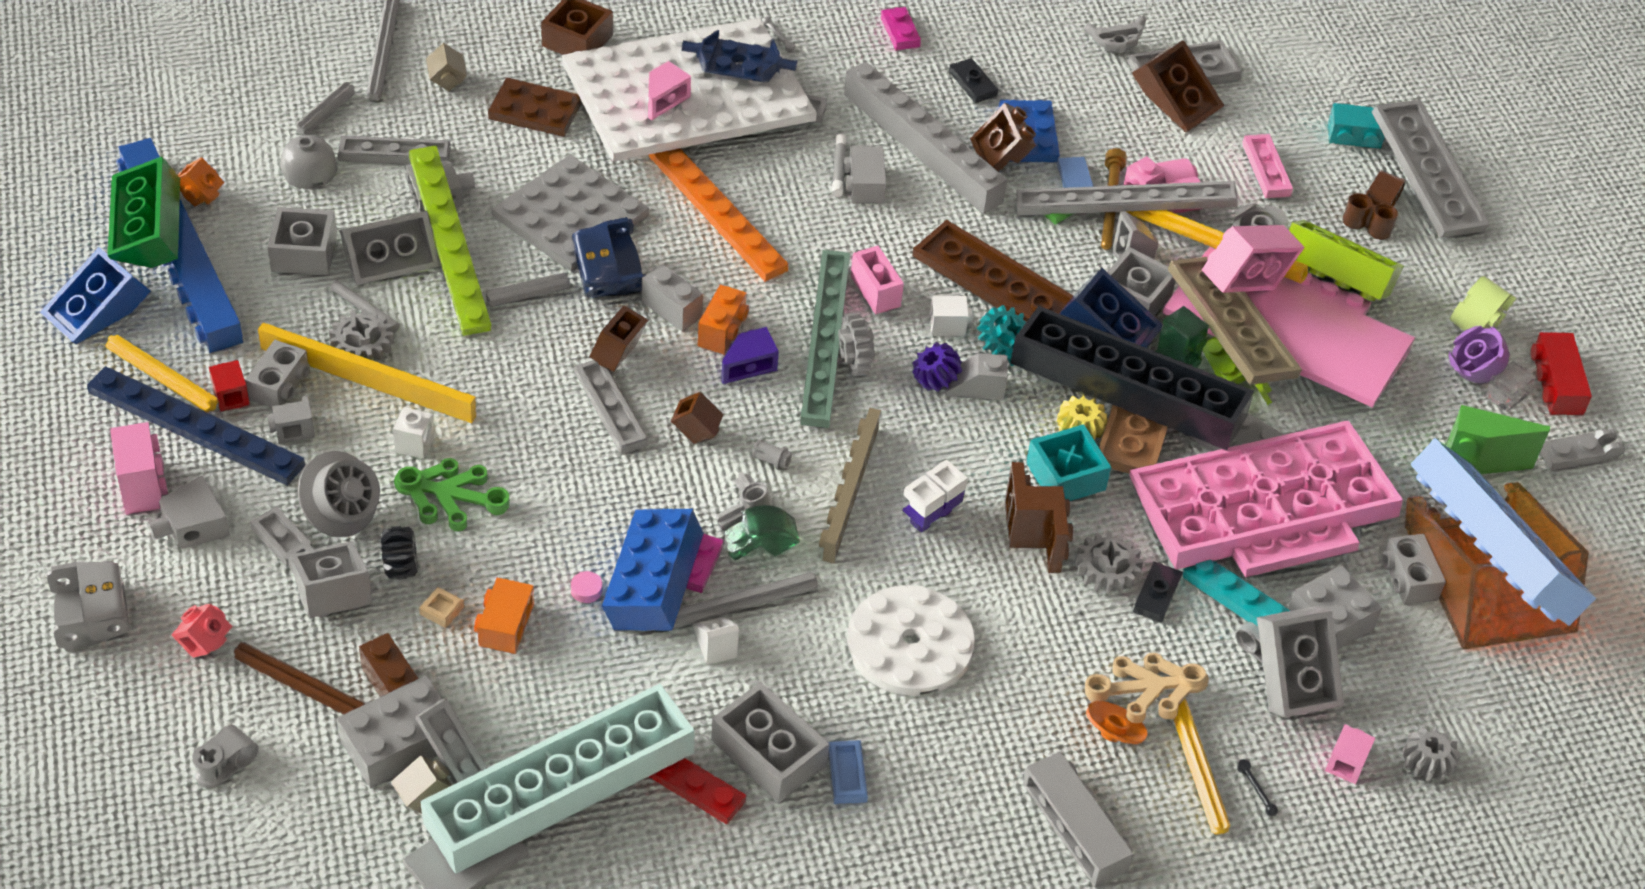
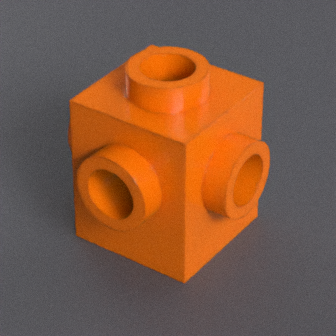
(200, 182)

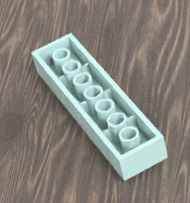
(557, 778)

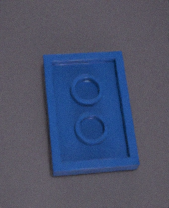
(1042, 122)

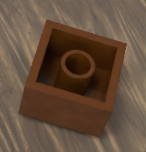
(576, 27)

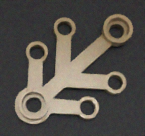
(1186, 680)

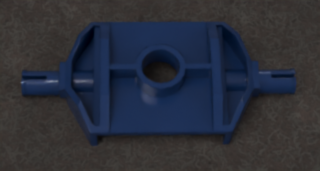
(721, 56)

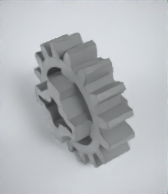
(362, 335)
(856, 344)
(1108, 562)

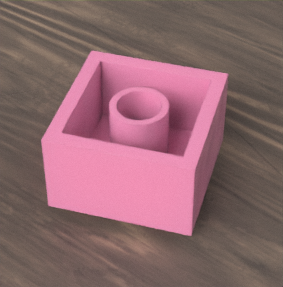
(138, 467)

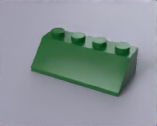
(144, 215)

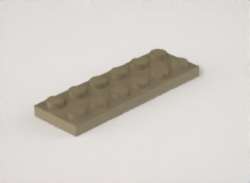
(1236, 325)

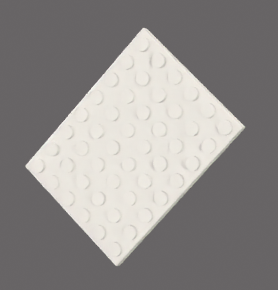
(616, 94)

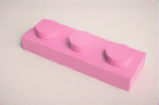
(1267, 166)

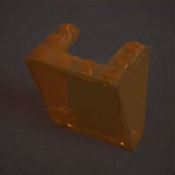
(1476, 595)

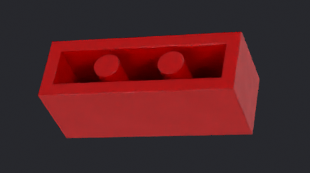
(1561, 373)

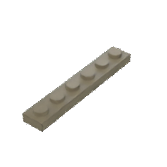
(847, 493)

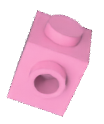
(1144, 172)

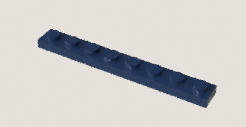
(196, 425)

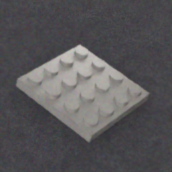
(563, 202)

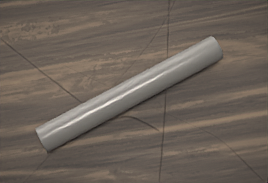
(361, 303)

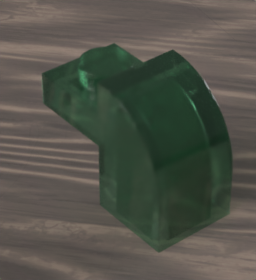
(762, 527)

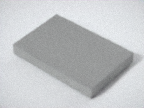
(434, 872)

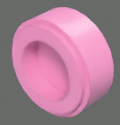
(586, 587)

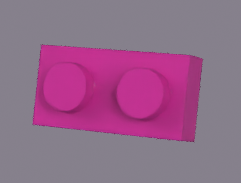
(900, 28)
(704, 563)

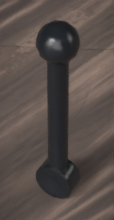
(1244, 767)

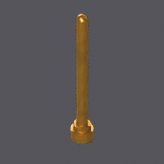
(1115, 162)

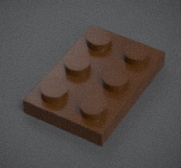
(534, 107)

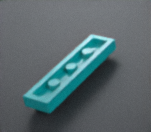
(1231, 591)

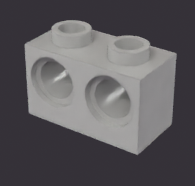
(277, 374)
(1413, 569)

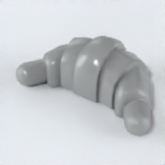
(1117, 37)

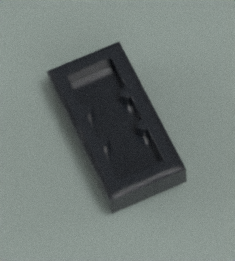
(973, 80)
(1157, 592)

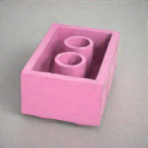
(1252, 258)

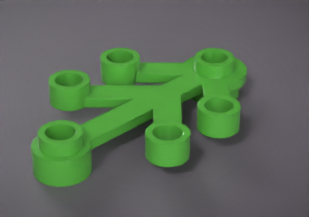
(416, 482)

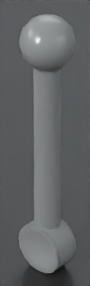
(789, 46)

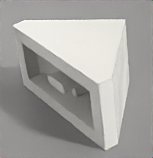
(717, 639)

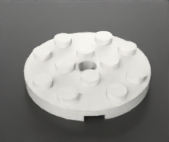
(906, 668)

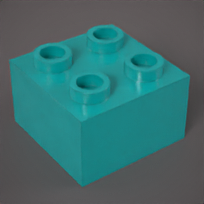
(1070, 461)

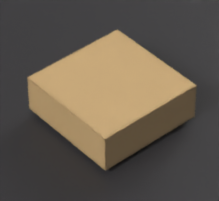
(441, 607)

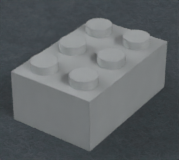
(1300, 661)
(385, 733)
(769, 741)

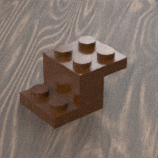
(1037, 517)

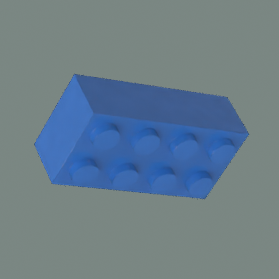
(653, 569)

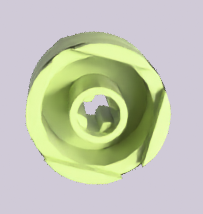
(1483, 305)

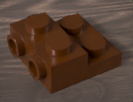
(1004, 137)

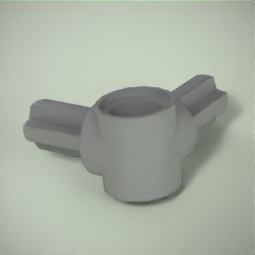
(751, 495)

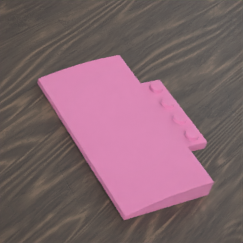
(1327, 335)
(1268, 500)

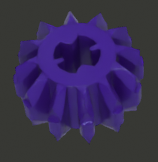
(937, 366)

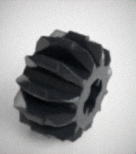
(399, 552)

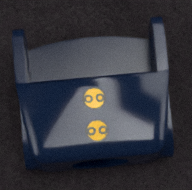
(608, 259)

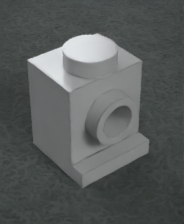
(292, 421)

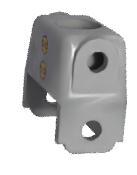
(88, 604)

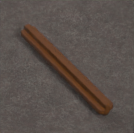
(296, 678)

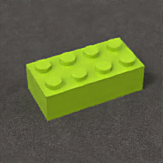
(1346, 261)

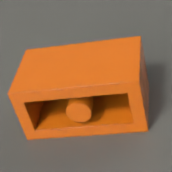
(505, 615)

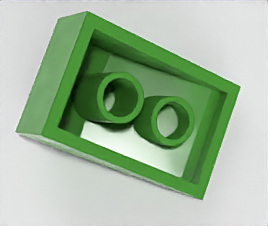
(1496, 441)

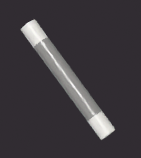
(838, 173)

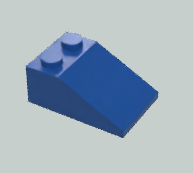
(94, 298)

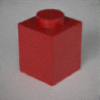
(229, 385)

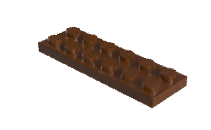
(988, 272)

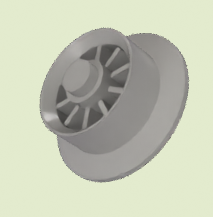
(338, 493)

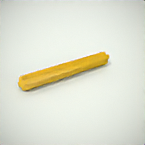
(162, 373)
(1201, 770)

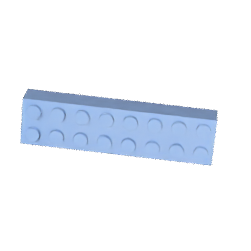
(1502, 534)

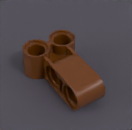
(1376, 207)

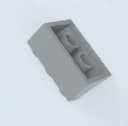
(390, 247)

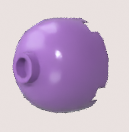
(1479, 354)

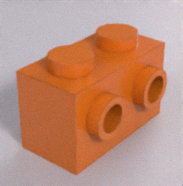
(722, 319)

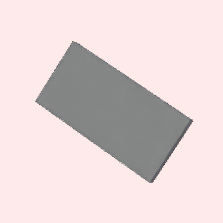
(1212, 57)

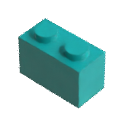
(1354, 126)

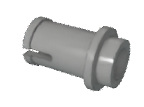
(777, 456)

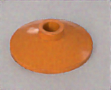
(1114, 724)

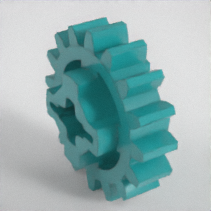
(1002, 336)

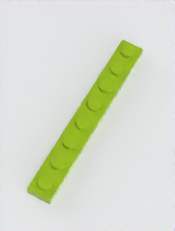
(450, 241)

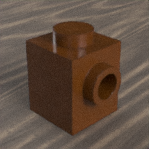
(697, 418)

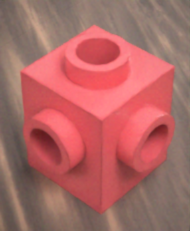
(202, 630)

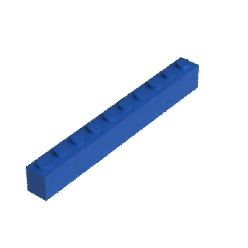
(192, 270)

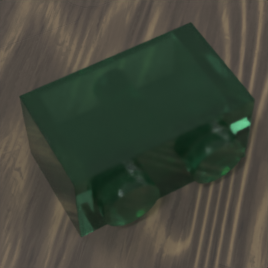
(1183, 337)

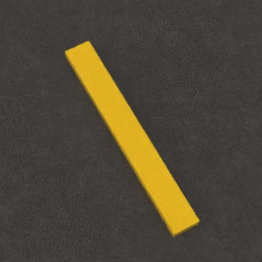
(375, 374)

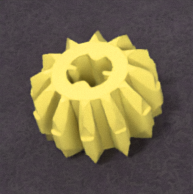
(1080, 412)

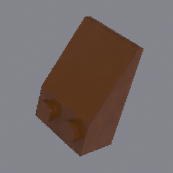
(1179, 86)

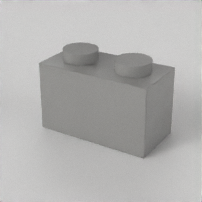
(866, 174)
(672, 297)

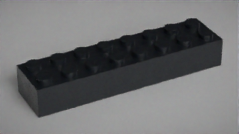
(1132, 377)

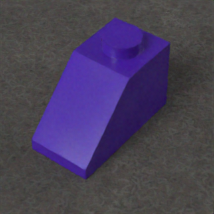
(750, 356)

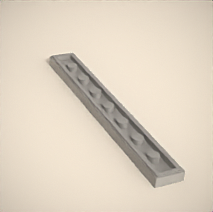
(1126, 198)

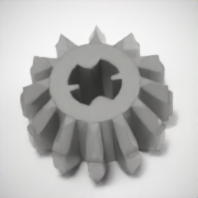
(1431, 754)

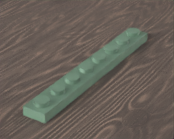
(825, 340)

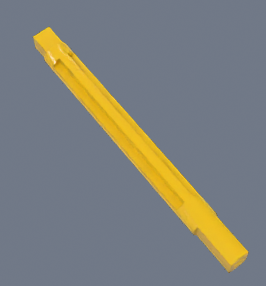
(1204, 234)

